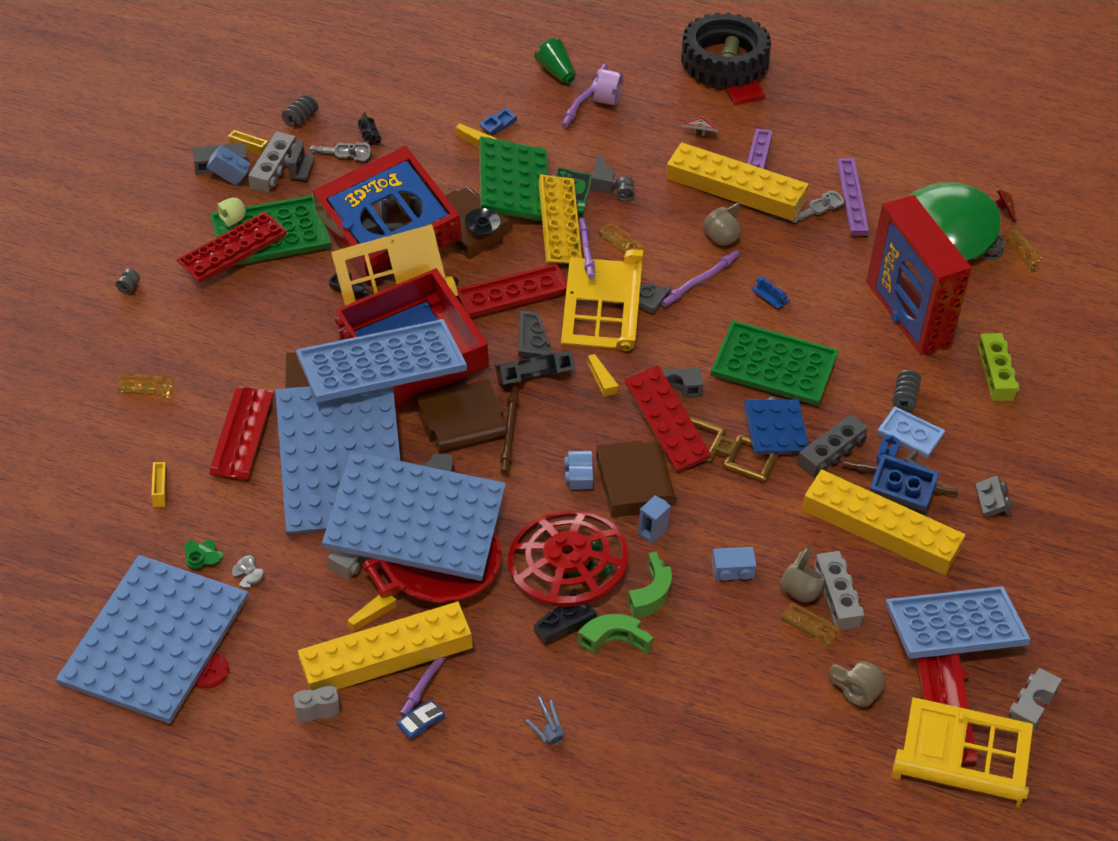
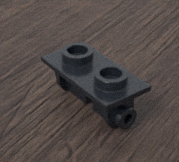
(368, 130)

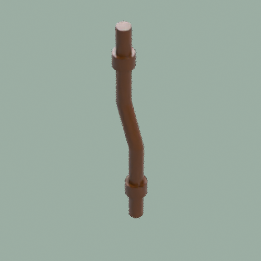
(506, 457)
(862, 466)

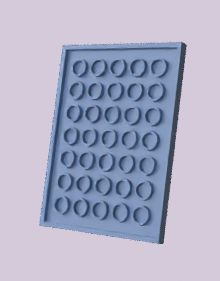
(317, 444)
(414, 515)
(153, 639)

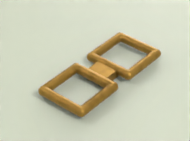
(729, 448)

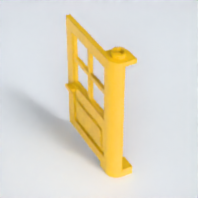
(409, 254)
(612, 283)
(937, 744)

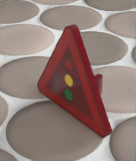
(1006, 202)

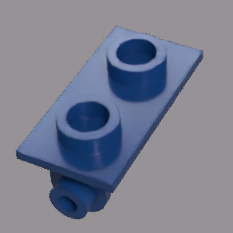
(770, 293)

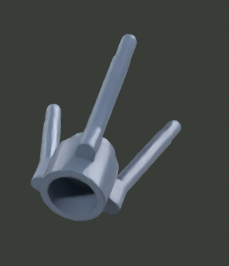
(553, 731)

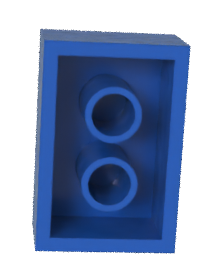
(904, 483)

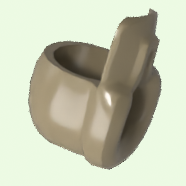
(722, 225)
(800, 580)
(866, 679)

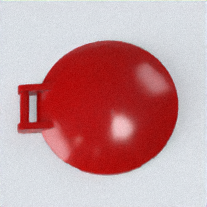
(430, 584)

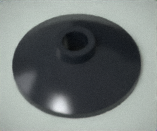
(482, 221)

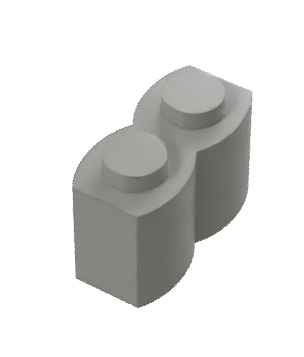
(315, 704)

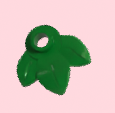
(203, 553)

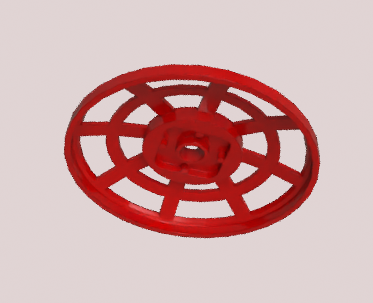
(568, 563)

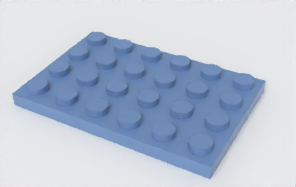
(957, 622)

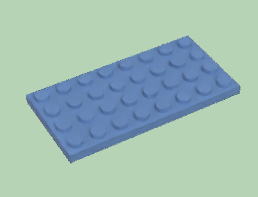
(380, 360)

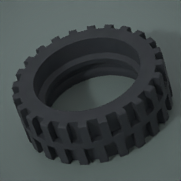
(723, 69)

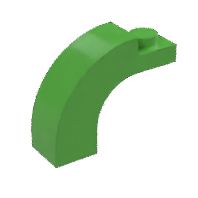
(651, 598)
(612, 628)

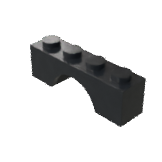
(534, 366)

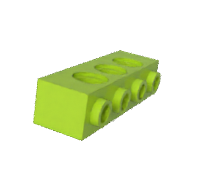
(997, 367)

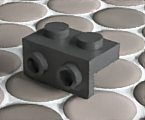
(299, 162)
(993, 496)

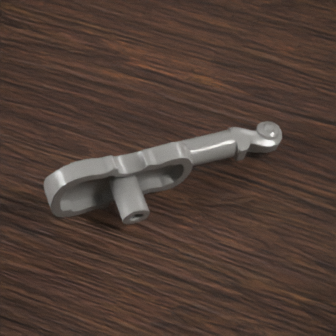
(359, 152)
(829, 200)

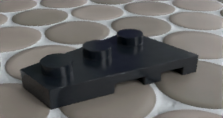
(563, 620)

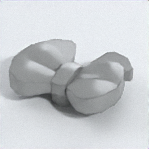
(247, 566)

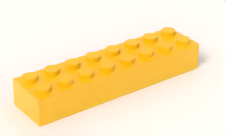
(737, 181)
(883, 522)
(386, 648)

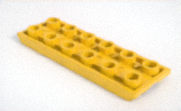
(559, 219)

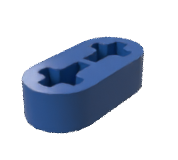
(884, 447)

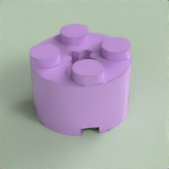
(608, 87)

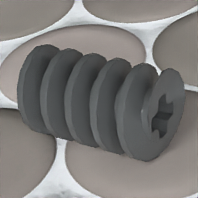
(300, 110)
(906, 390)

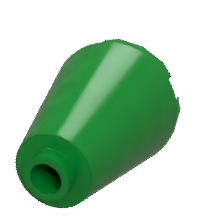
(556, 60)

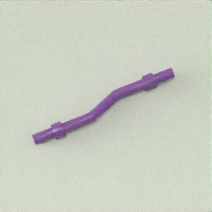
(571, 113)
(589, 264)
(676, 294)
(414, 696)

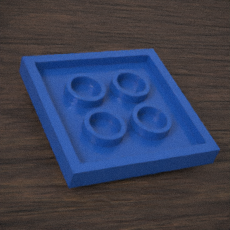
(776, 426)

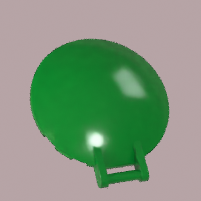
(963, 214)

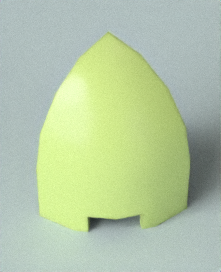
(231, 211)

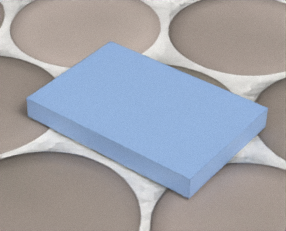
(911, 432)

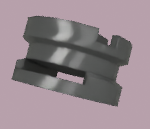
(995, 249)

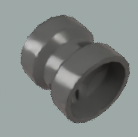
(625, 188)
(128, 280)

